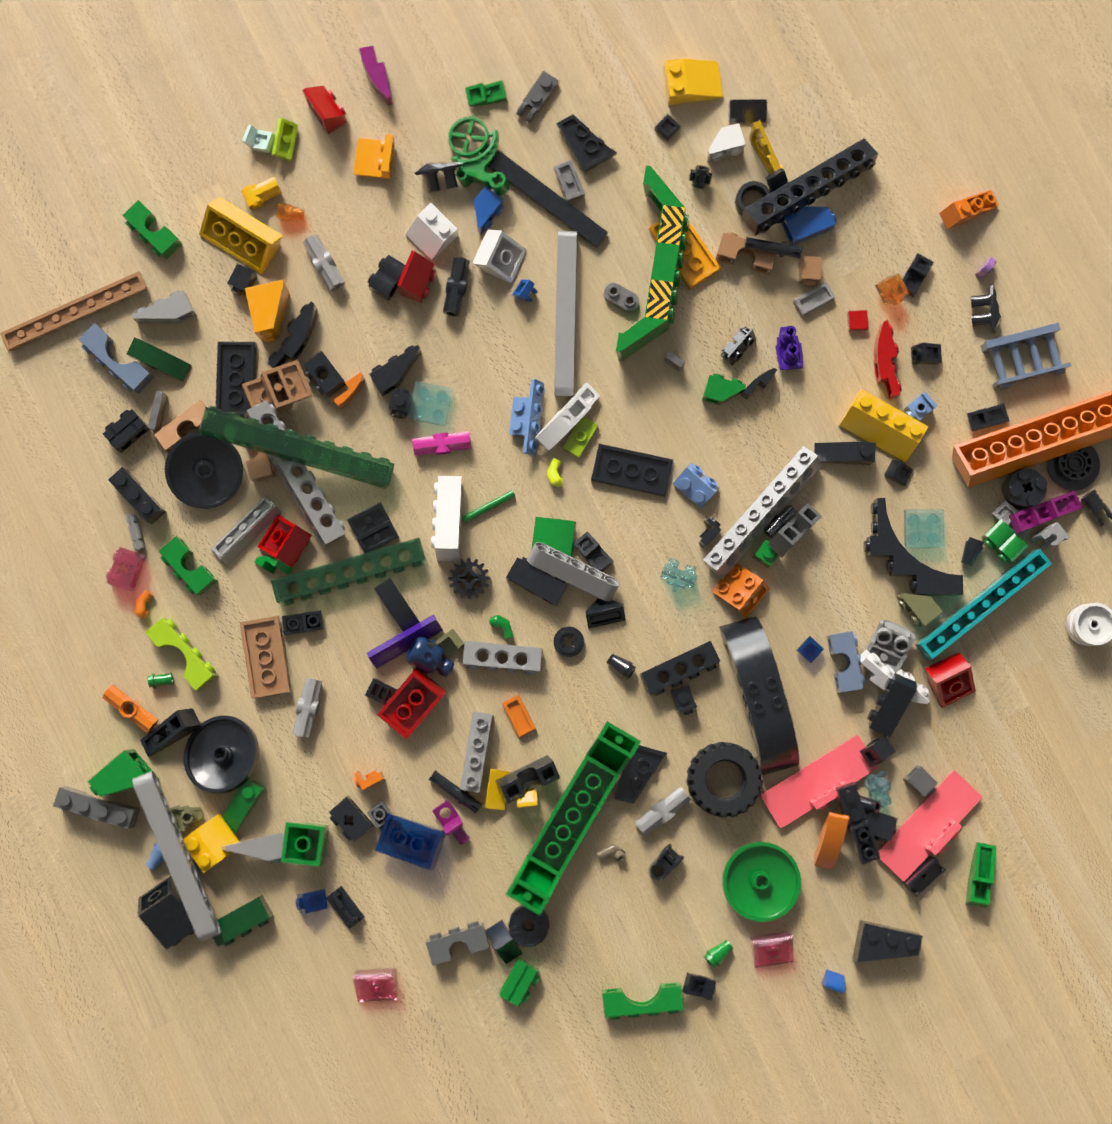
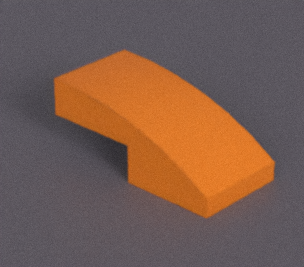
(354, 386)

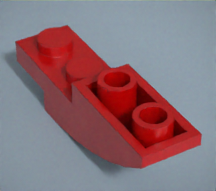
(884, 353)

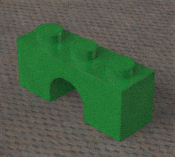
(163, 241)
(175, 554)

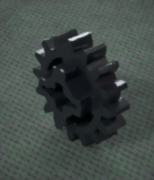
(469, 570)

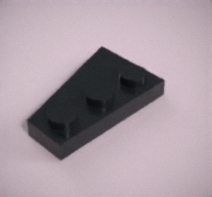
(637, 773)

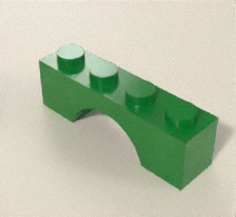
(667, 1000)

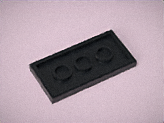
(234, 367)
(632, 470)

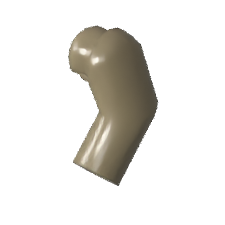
(612, 851)

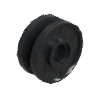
(524, 936)

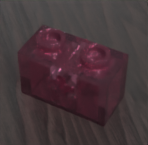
(125, 579)

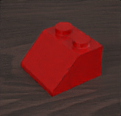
(324, 107)
(416, 277)
(284, 541)
(950, 679)

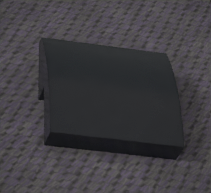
(372, 528)

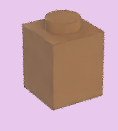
(810, 271)

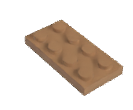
(265, 657)

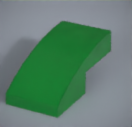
(486, 94)

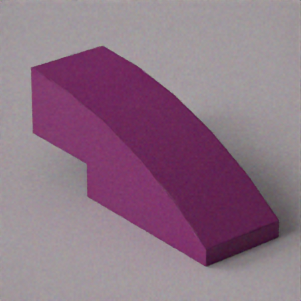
(376, 73)

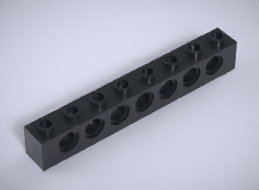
(809, 187)

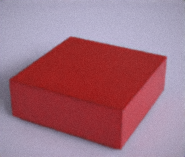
(857, 320)

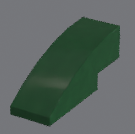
(158, 359)

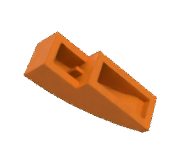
(830, 841)

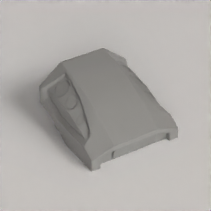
(891, 643)

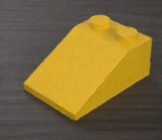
(692, 80)

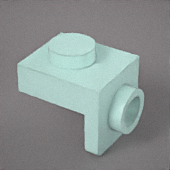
(258, 140)

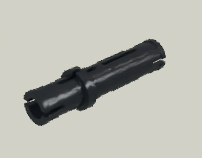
(781, 249)
(453, 790)

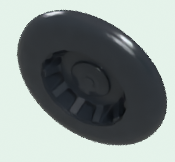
(1075, 464)

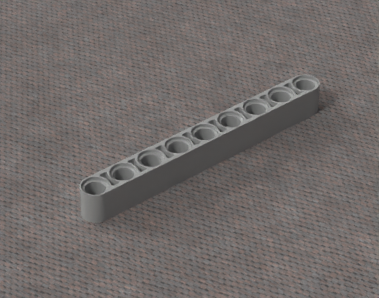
(565, 313)
(176, 856)

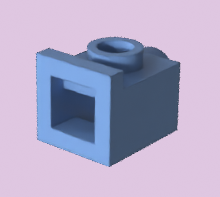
(925, 403)

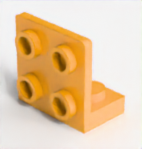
(374, 157)

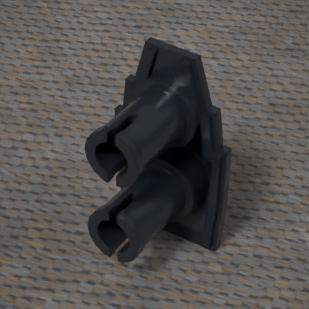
(431, 169)
(993, 317)

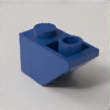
(487, 207)

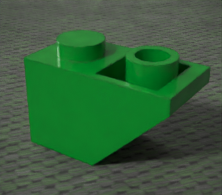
(721, 390)

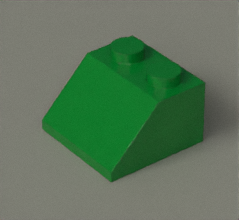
(304, 843)

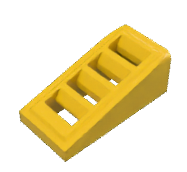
(529, 799)

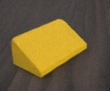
(494, 798)

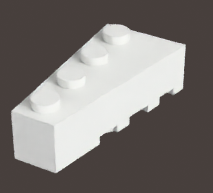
(447, 518)

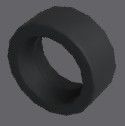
(751, 185)

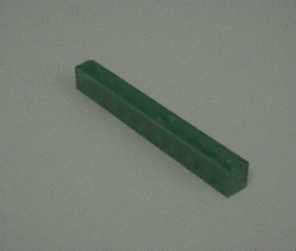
(296, 448)

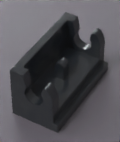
(924, 875)

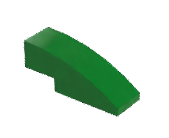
(981, 875)

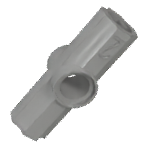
(324, 262)
(307, 707)
(662, 811)

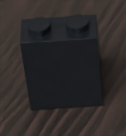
(165, 914)

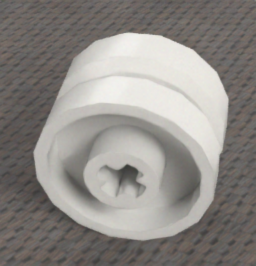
(1090, 624)

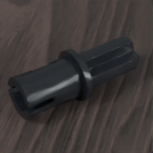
(780, 521)

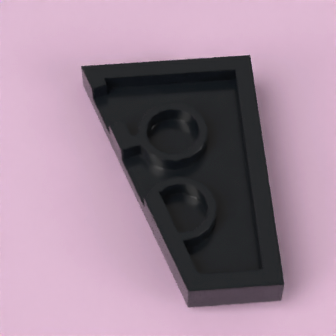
(584, 144)

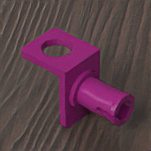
(452, 823)

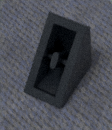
(503, 942)

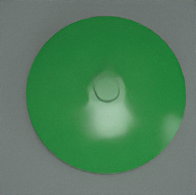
(761, 881)

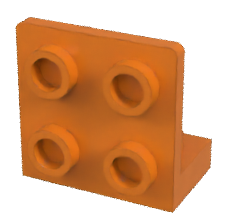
(741, 590)

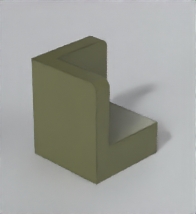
(450, 643)

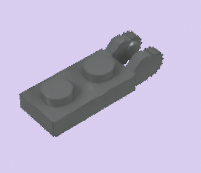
(538, 95)

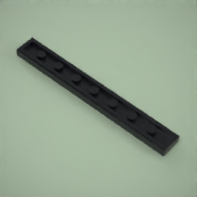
(548, 199)

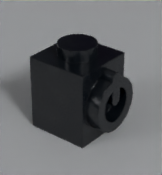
(400, 403)

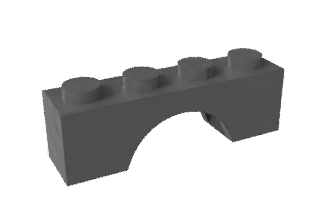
(95, 808)

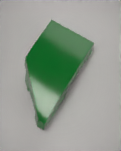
(271, 564)

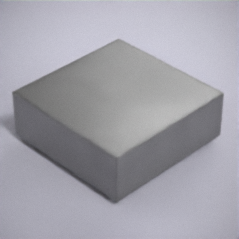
(674, 361)

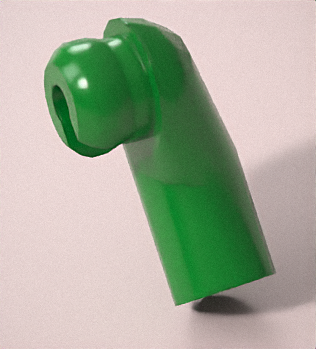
(502, 623)

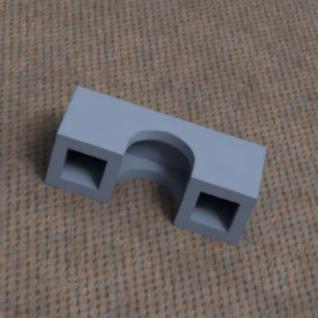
(851, 677)

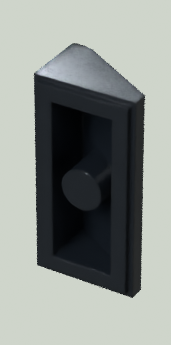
(747, 110)

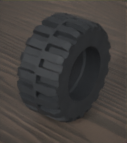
(743, 798)

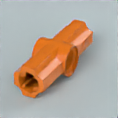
(120, 701)

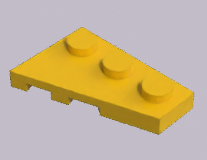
(763, 148)

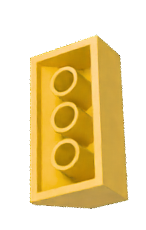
(239, 234)
(884, 425)

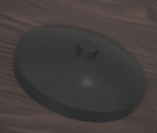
(203, 471)
(221, 754)

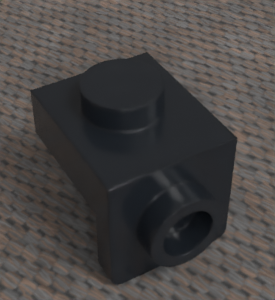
(699, 986)

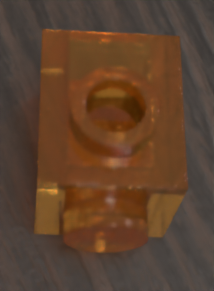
(892, 289)

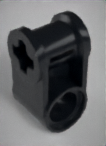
(665, 862)

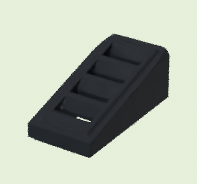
(369, 693)

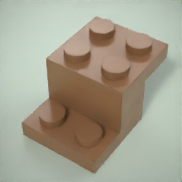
(279, 386)

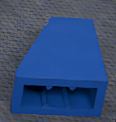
(808, 224)

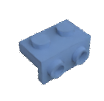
(696, 485)

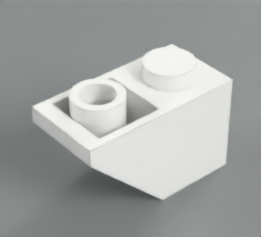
(727, 142)

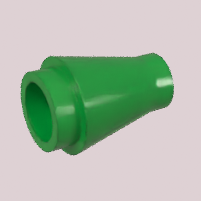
(717, 954)

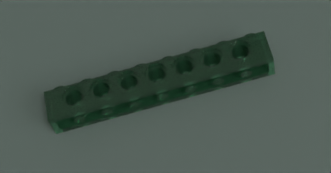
(282, 585)

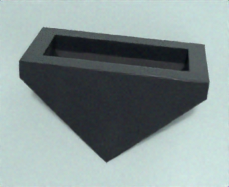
(604, 613)

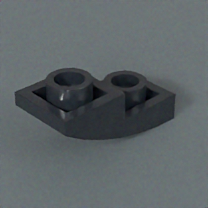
(302, 623)

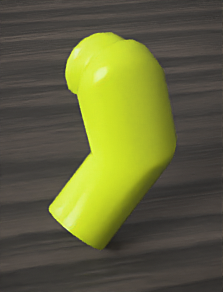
(553, 475)

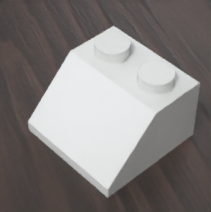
(432, 232)
(499, 255)

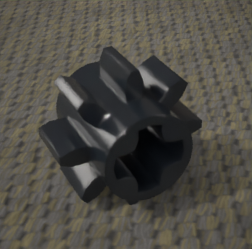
(700, 176)

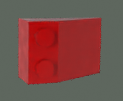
(411, 703)

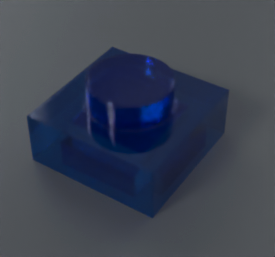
(809, 649)

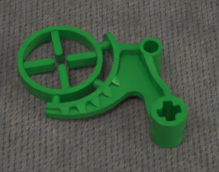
(474, 169)

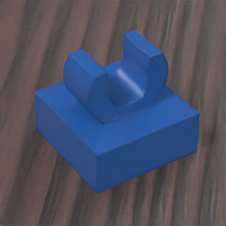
(523, 289)

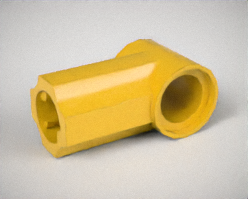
(257, 194)

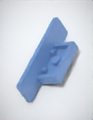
(526, 417)

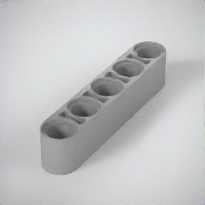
(573, 571)

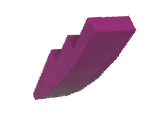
(1045, 511)

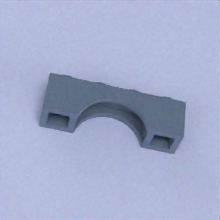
(99, 343)

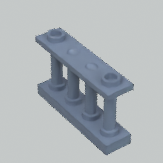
(1029, 337)

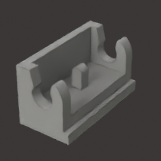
(1051, 534)

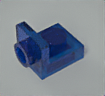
(311, 901)

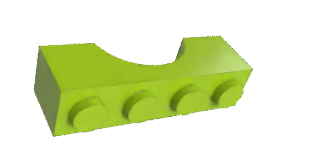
(197, 672)

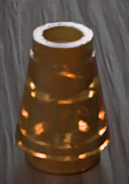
(289, 212)

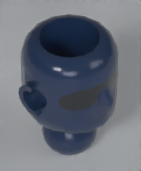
(428, 657)

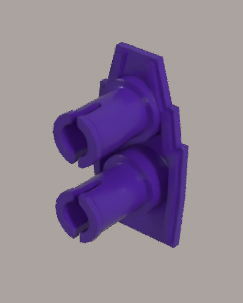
(789, 349)

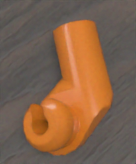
(140, 604)

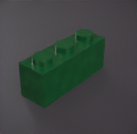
(242, 920)

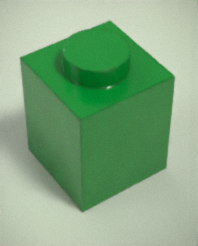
(765, 554)

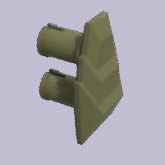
(186, 816)

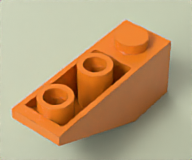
(968, 209)

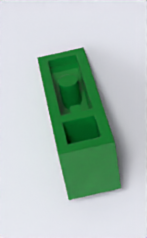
(242, 804)

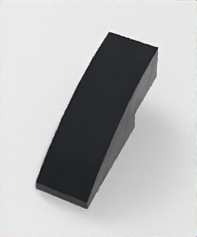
(396, 604)

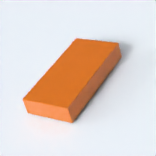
(519, 716)

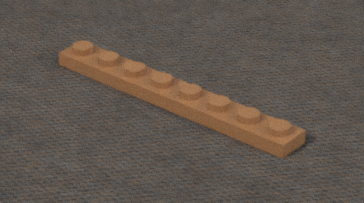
(73, 311)

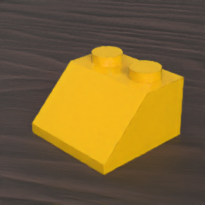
(206, 843)

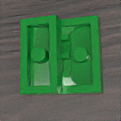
(555, 533)

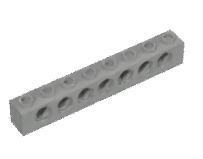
(294, 484)
(763, 512)

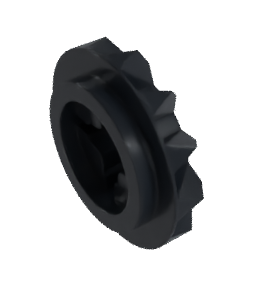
(568, 632)

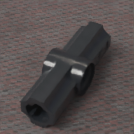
(456, 286)

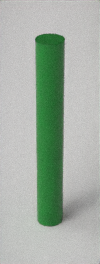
(487, 507)

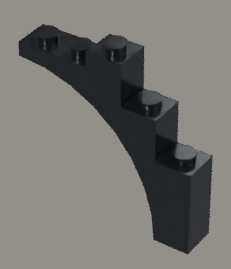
(924, 579)

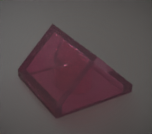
(772, 949)
(375, 984)

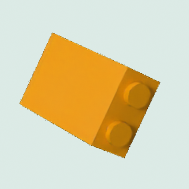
(268, 309)

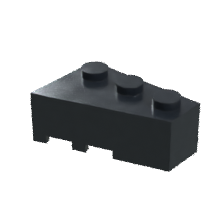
(884, 942)

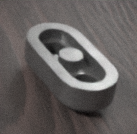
(620, 297)

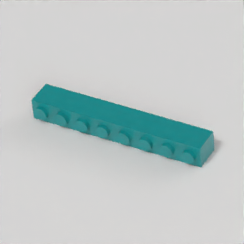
(983, 604)

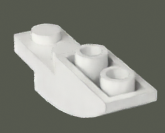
(567, 417)
(880, 673)

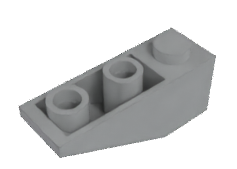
(170, 310)

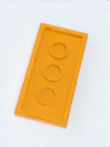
(698, 260)

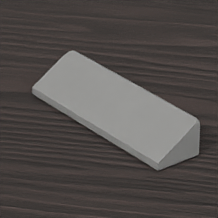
(246, 530)

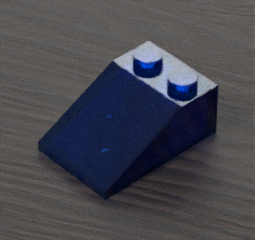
(411, 841)

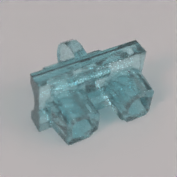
(678, 577)
(878, 788)

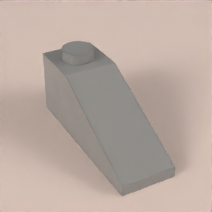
(263, 848)

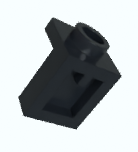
(926, 353)
(708, 535)
(683, 700)

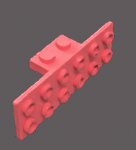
(816, 783)
(930, 826)

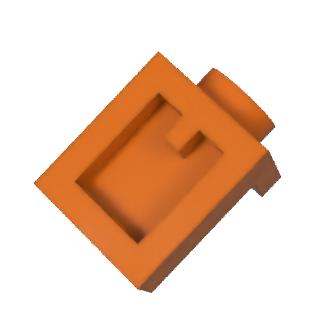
(372, 778)

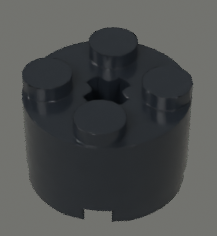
(1034, 485)

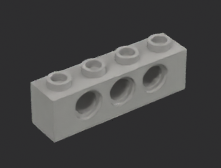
(472, 649)
(476, 752)

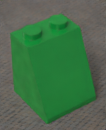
(119, 774)

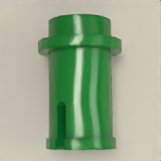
(160, 680)

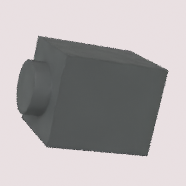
(921, 781)

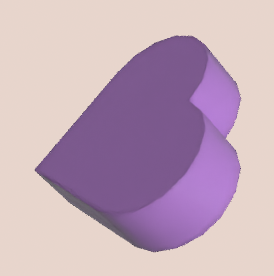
(986, 267)

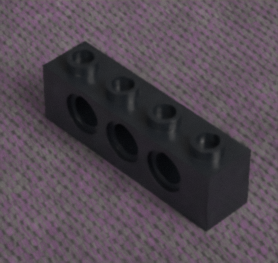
(705, 651)

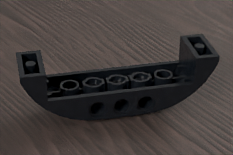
(762, 694)

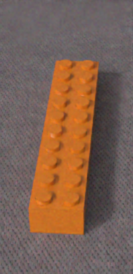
(1034, 440)

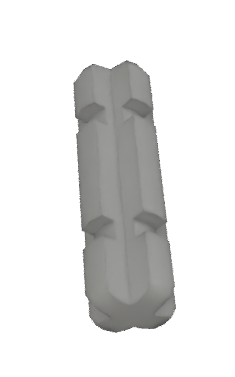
(135, 532)

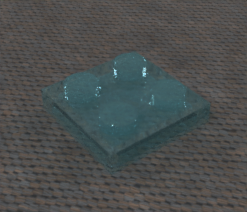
(430, 403)
(924, 528)

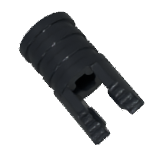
(1095, 504)

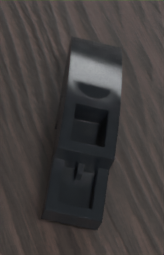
(300, 332)
(858, 825)

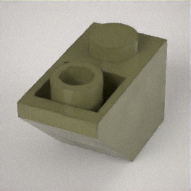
(921, 608)

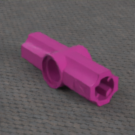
(441, 443)

